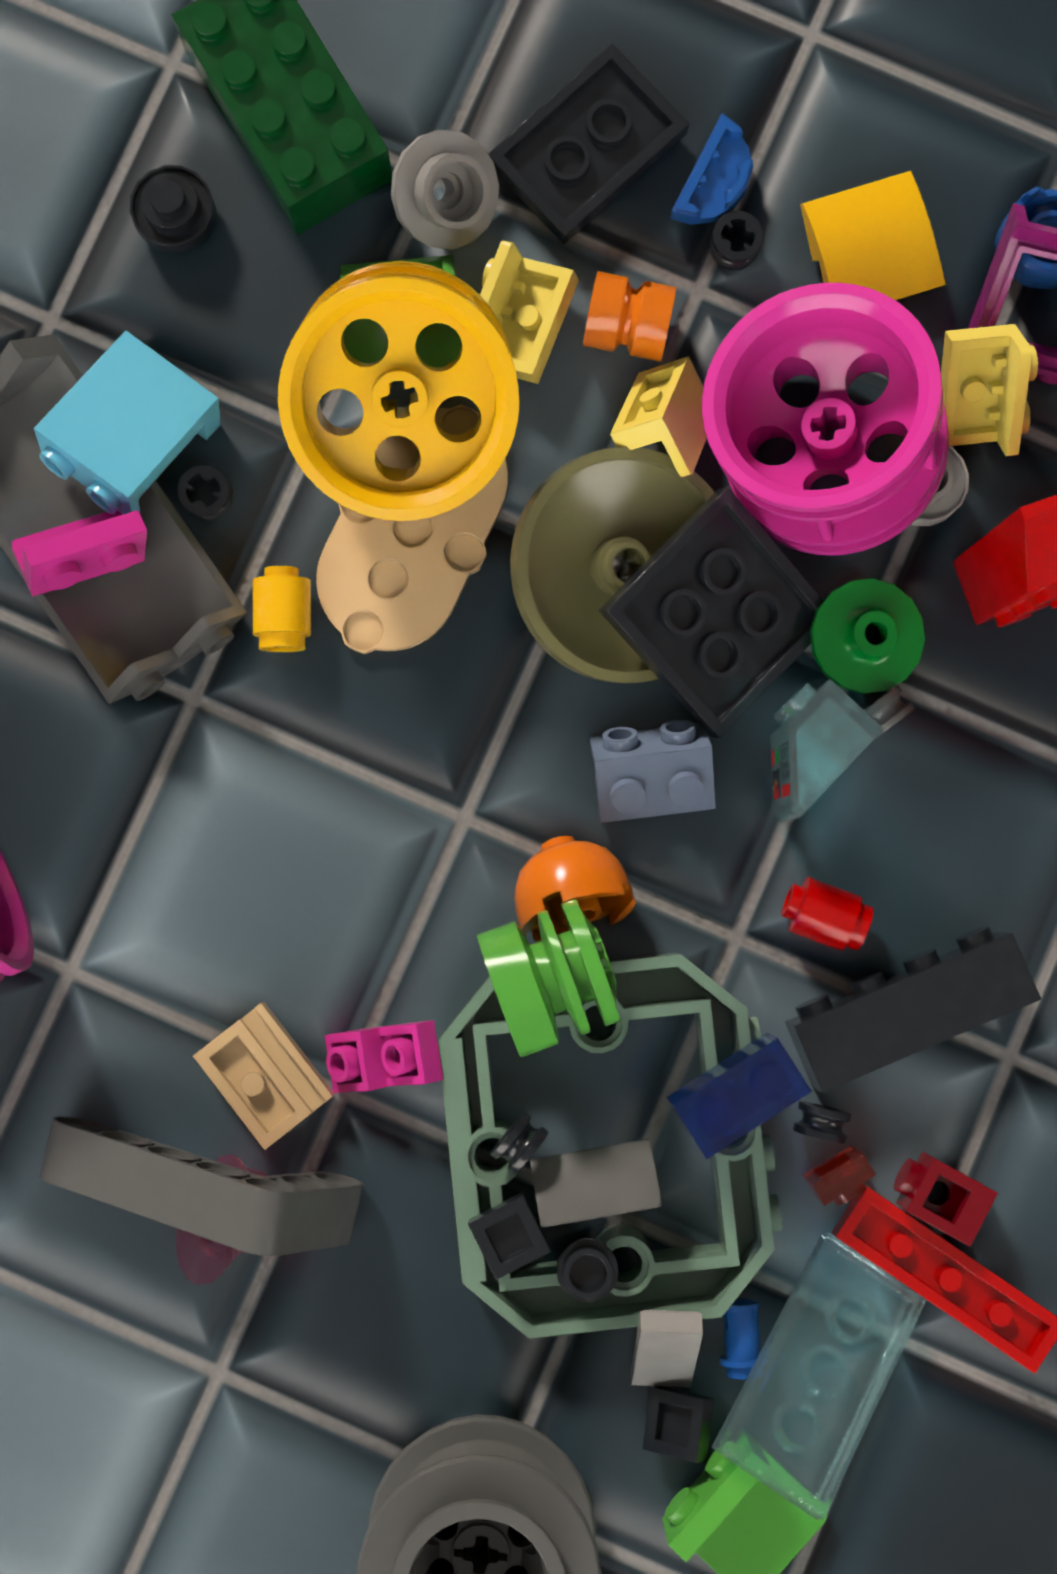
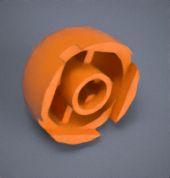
(568, 872)

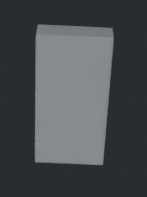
(666, 1348)

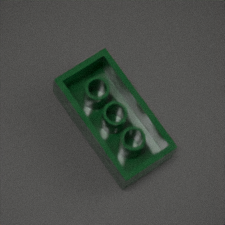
(286, 104)

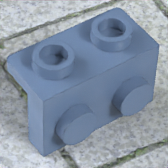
(653, 771)

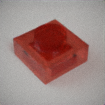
(840, 1177)

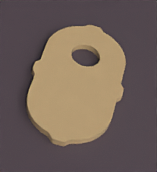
(400, 580)

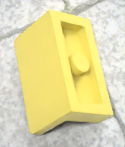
(665, 408)

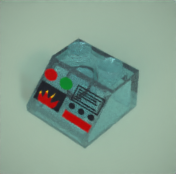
(814, 746)

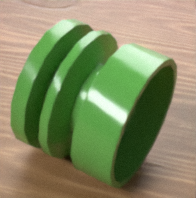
(549, 977)

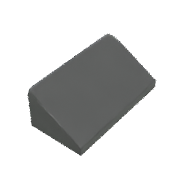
(595, 1183)

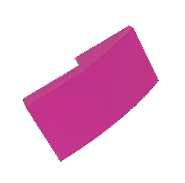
(383, 1057)

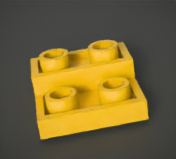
(875, 237)

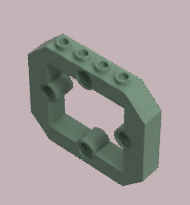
(669, 1279)

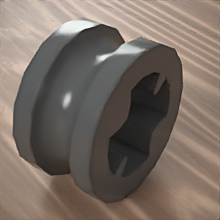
(889, 709)

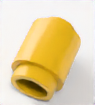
(281, 609)

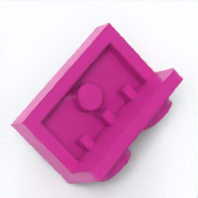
(80, 550)

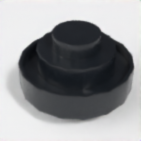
(173, 209)

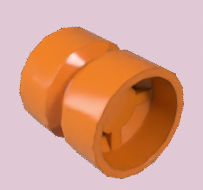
(629, 316)

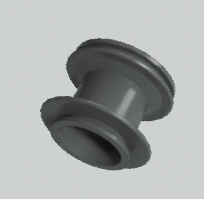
(481, 1481)

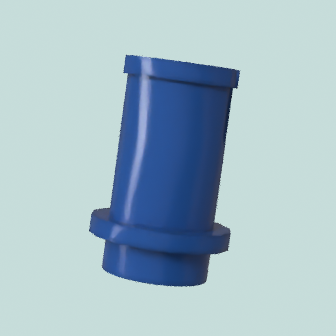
(741, 1338)

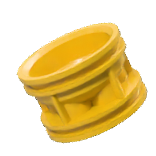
(344, 460)

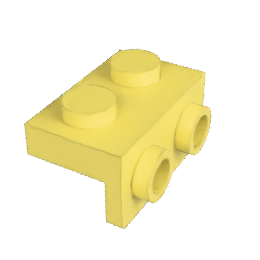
(529, 304)
(987, 385)

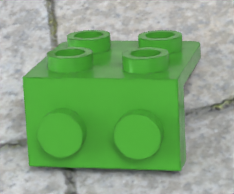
(736, 1522)

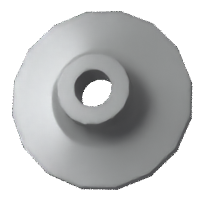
(468, 196)

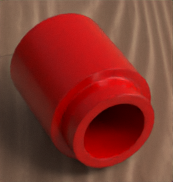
(827, 914)

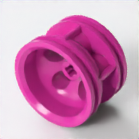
(833, 337)

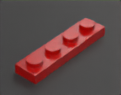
(948, 1278)

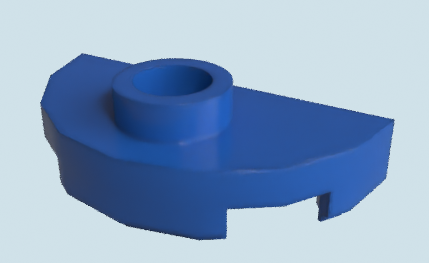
(717, 178)

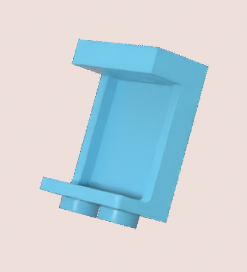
(125, 424)

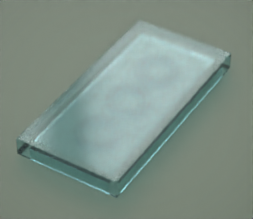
(820, 1376)

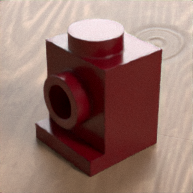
(958, 1210)

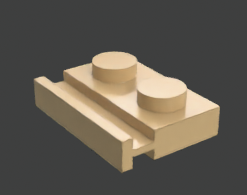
(264, 1075)

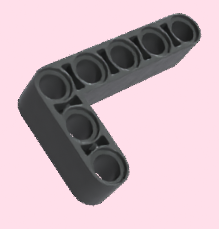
(200, 1194)

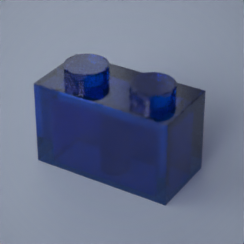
(738, 1094)

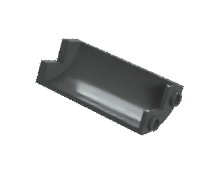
(125, 623)

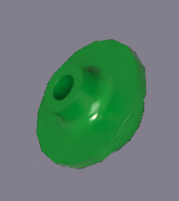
(841, 643)

